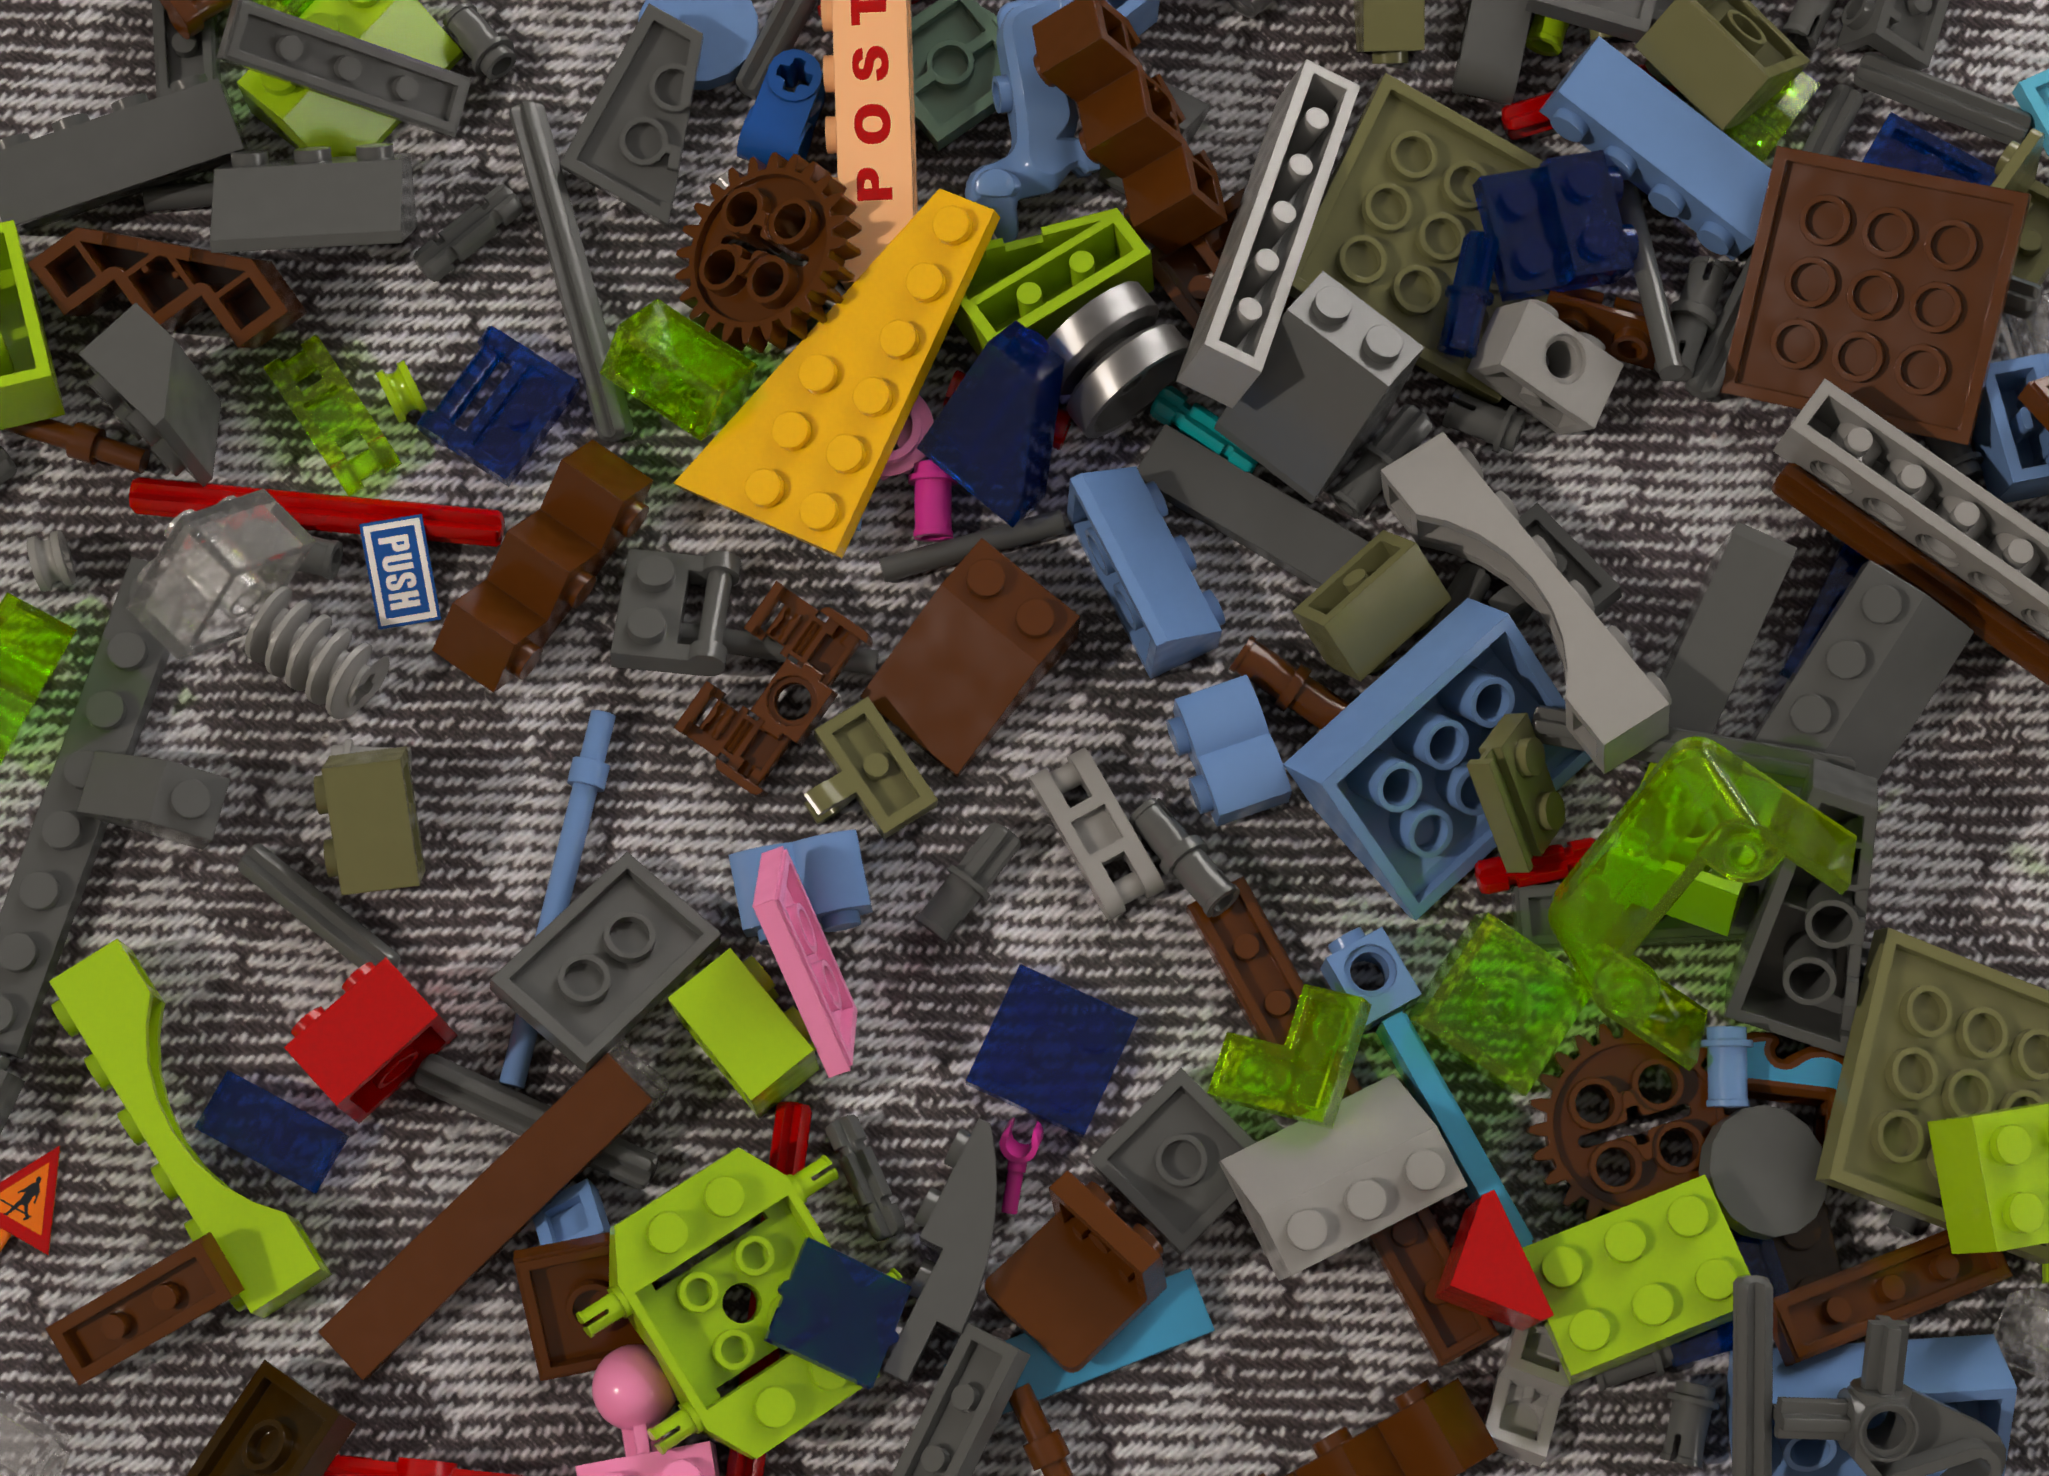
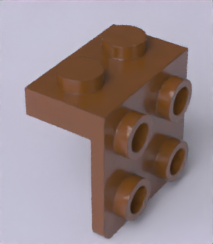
(1079, 1275)

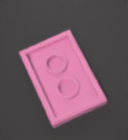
(806, 960)

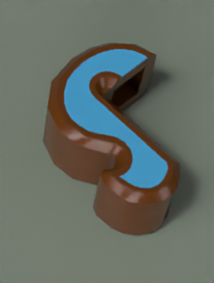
(1800, 1079)

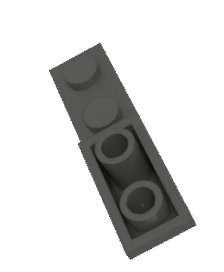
(962, 1230)

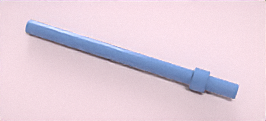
(587, 777)

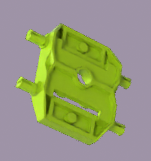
(686, 1316)

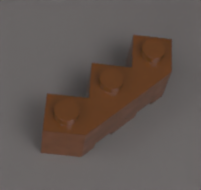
(1129, 123)
(168, 283)
(545, 567)
(1427, 1437)

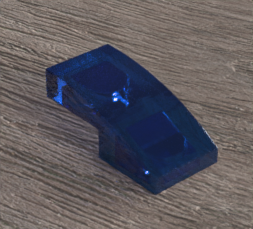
(271, 1132)

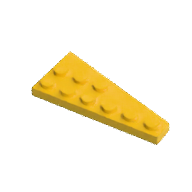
(832, 411)

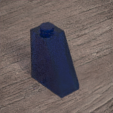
(1002, 423)

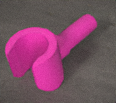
(1018, 1156)

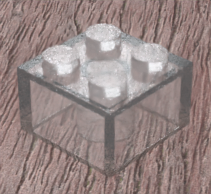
(218, 571)

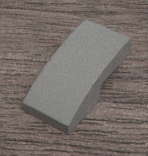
(1526, 1396)

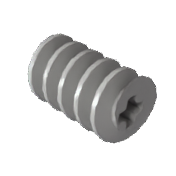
(311, 658)

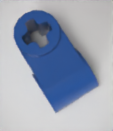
(780, 118)

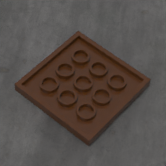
(1877, 287)

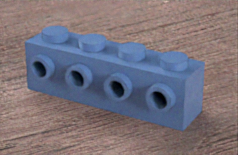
(1662, 147)

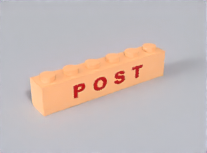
(872, 118)

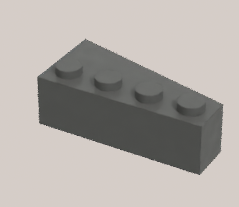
(1804, 937)

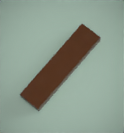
(1890, 1285)

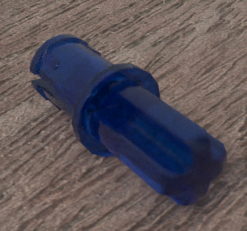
(1469, 295)

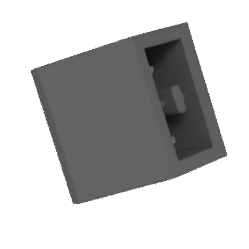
(157, 392)

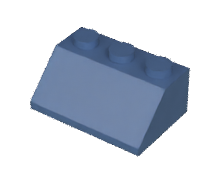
(1143, 567)

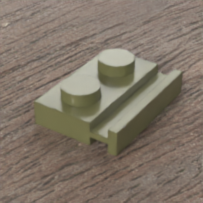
(1517, 792)

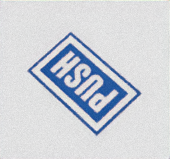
(400, 571)

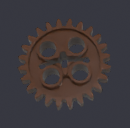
(758, 295)
(1616, 1069)

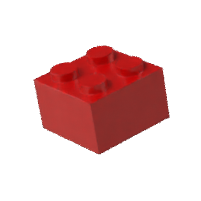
(368, 1039)

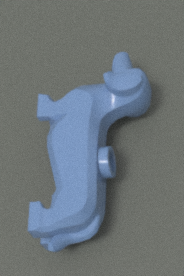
(1039, 122)

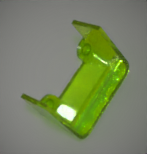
(1686, 814)

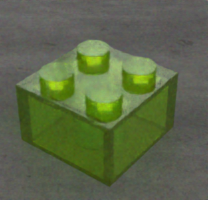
(1500, 1004)

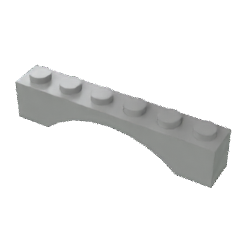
(1451, 509)

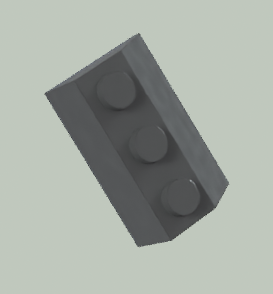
(312, 199)

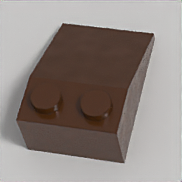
(972, 657)

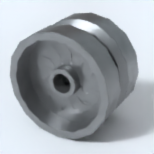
(1116, 358)

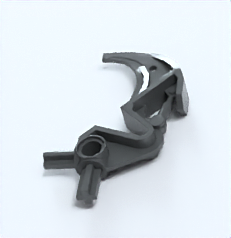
(1918, 1432)

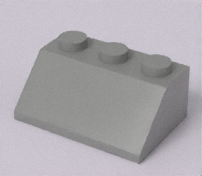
(1329, 1188)

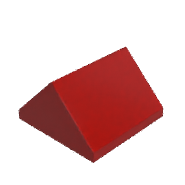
(1490, 1270)

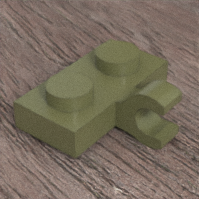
(870, 769)

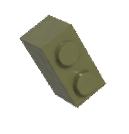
(1372, 605)
(371, 821)

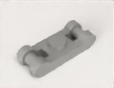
(1097, 833)

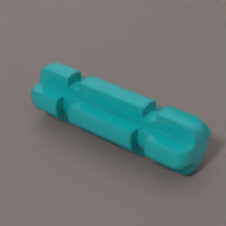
(1198, 424)

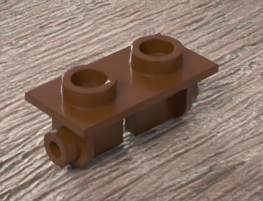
(1617, 327)

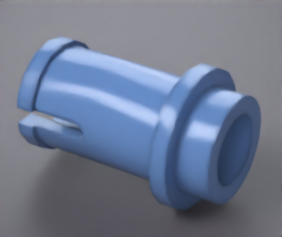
(1727, 1066)

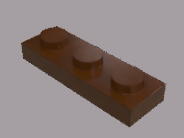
(145, 1308)

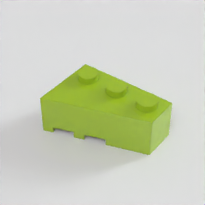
(1051, 275)

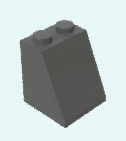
(1321, 387)

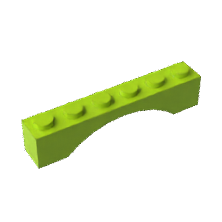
(121, 1021)

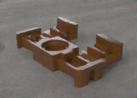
(758, 745)

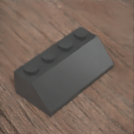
(1867, 673)

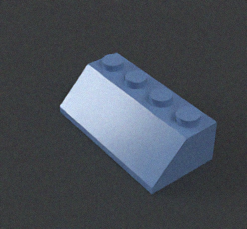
(1955, 1370)

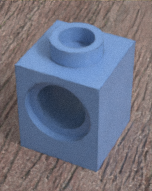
(1399, 988)

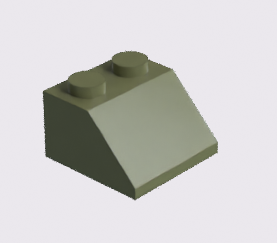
(1720, 57)

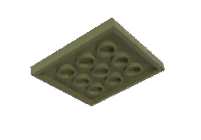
(1400, 217)
(1924, 1046)

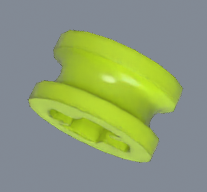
(401, 391)

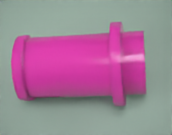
(932, 502)

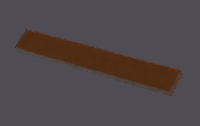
(1268, 995)

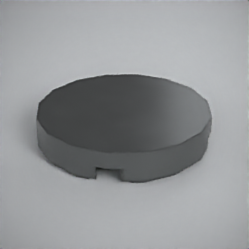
(1764, 1171)

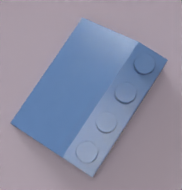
(1397, 756)

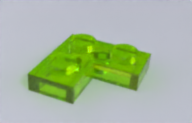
(1304, 1075)

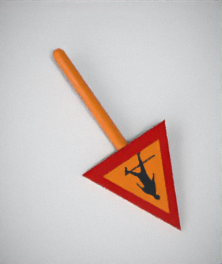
(29, 1202)

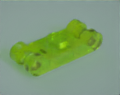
(332, 415)

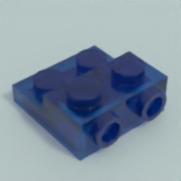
(1557, 225)

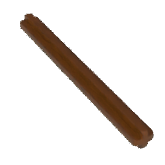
(1907, 562)

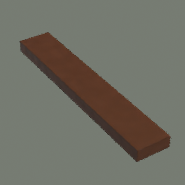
(486, 1216)

